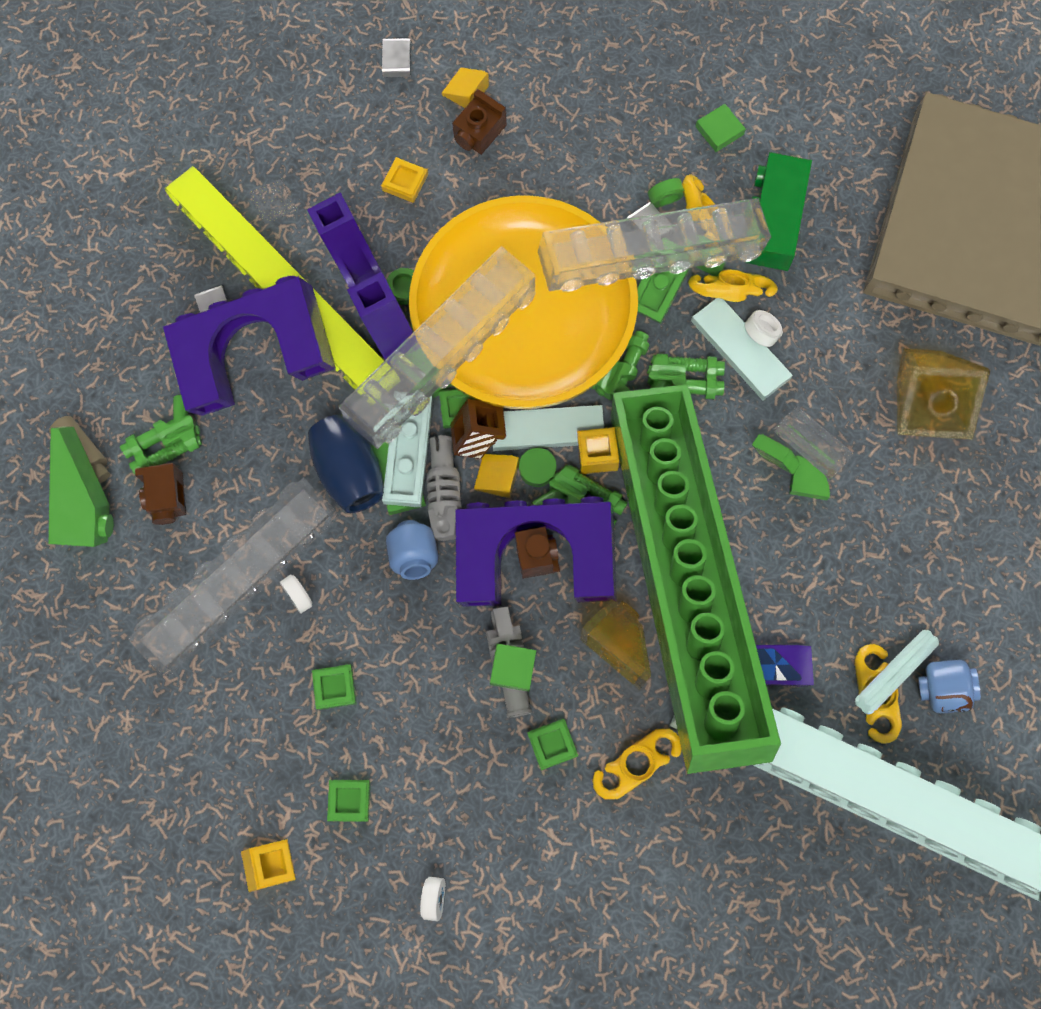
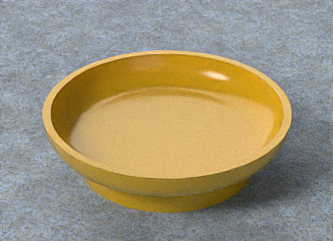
(556, 342)

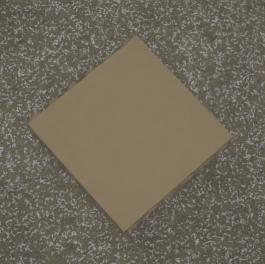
(965, 220)

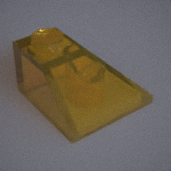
(939, 394)
(619, 641)

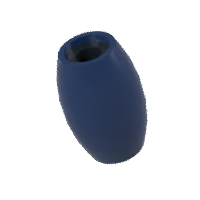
(345, 464)

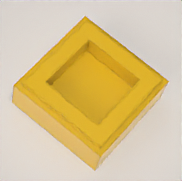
(404, 180)

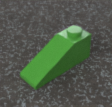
(76, 498)

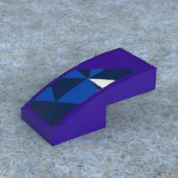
(786, 665)

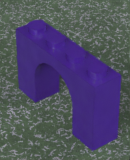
(362, 274)
(201, 339)
(487, 531)

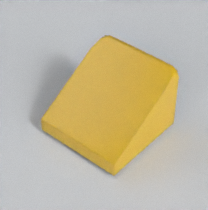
(464, 85)
(598, 450)
(497, 474)
(268, 865)

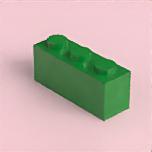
(782, 200)

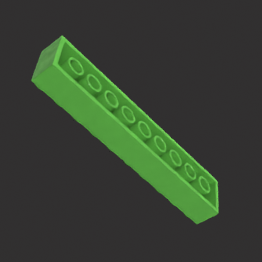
(692, 583)

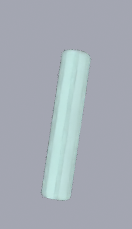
(896, 672)

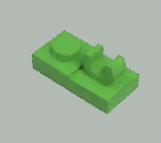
(658, 293)

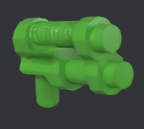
(626, 370)
(672, 371)
(176, 435)
(573, 486)

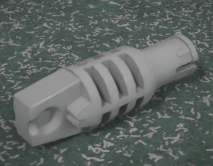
(443, 489)
(503, 633)

